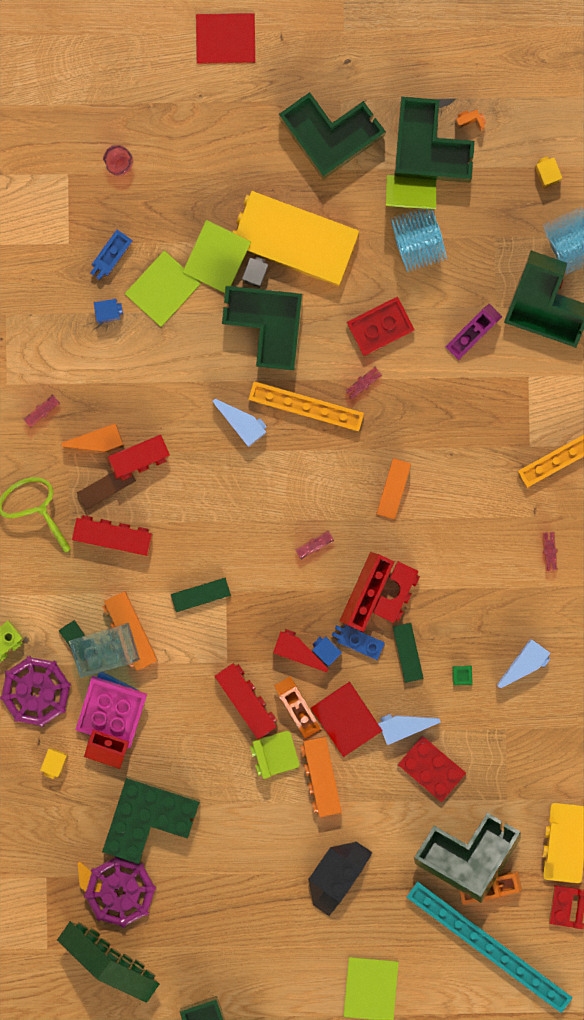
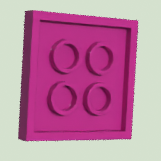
(111, 709)

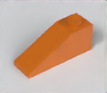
(102, 440)
(297, 707)

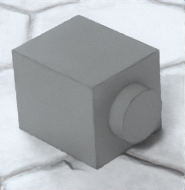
(255, 272)

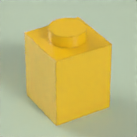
(548, 171)
(53, 763)

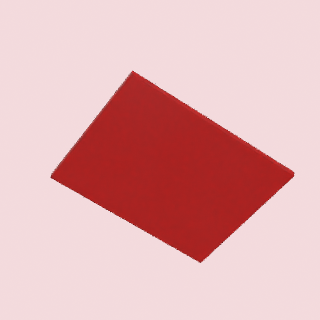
(225, 38)
(346, 719)

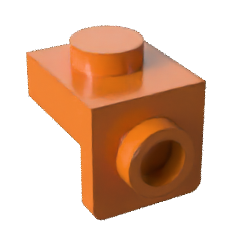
(467, 118)

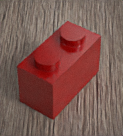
(106, 749)

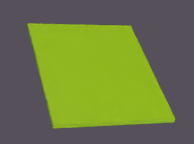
(410, 192)
(216, 256)
(162, 288)
(371, 989)

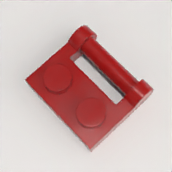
(562, 906)

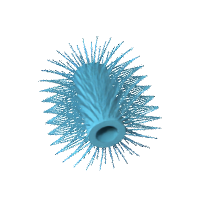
(419, 238)
(568, 240)

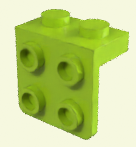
(275, 754)

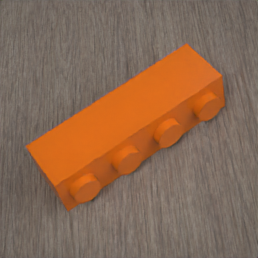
(122, 612)
(322, 776)

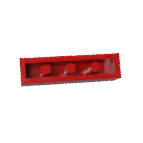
(112, 536)
(367, 591)
(246, 701)

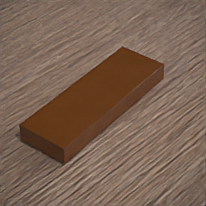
(103, 489)

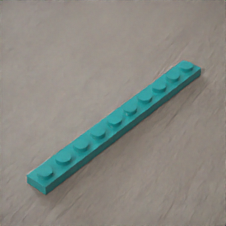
(489, 947)

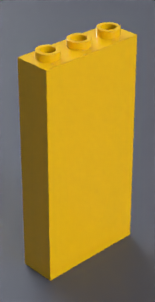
(296, 238)

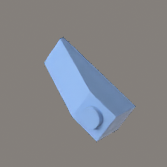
(244, 424)
(528, 660)
(399, 726)

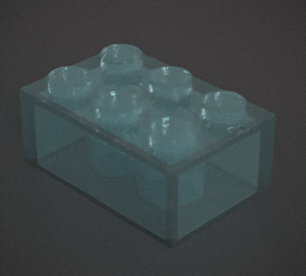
(104, 650)

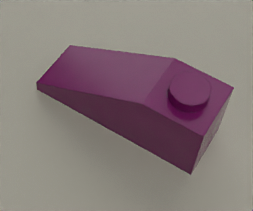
(473, 331)

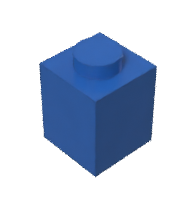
(108, 310)
(326, 650)

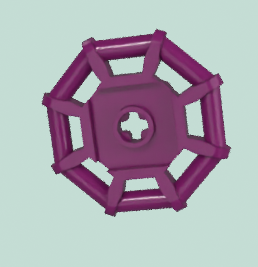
(24, 690)
(125, 901)

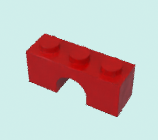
(391, 608)

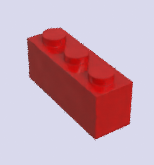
(138, 457)

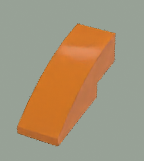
(393, 488)
(503, 885)

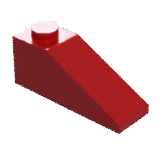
(293, 648)

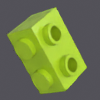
(9, 639)

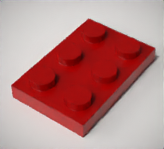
(380, 326)
(431, 768)

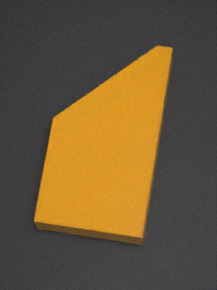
(84, 877)

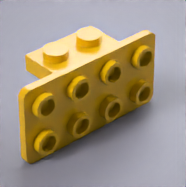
(564, 843)

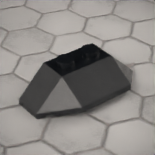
(337, 874)

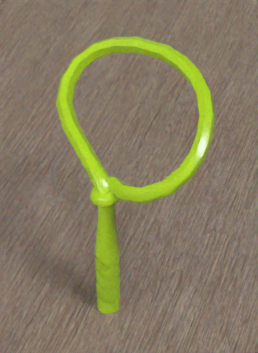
(41, 510)

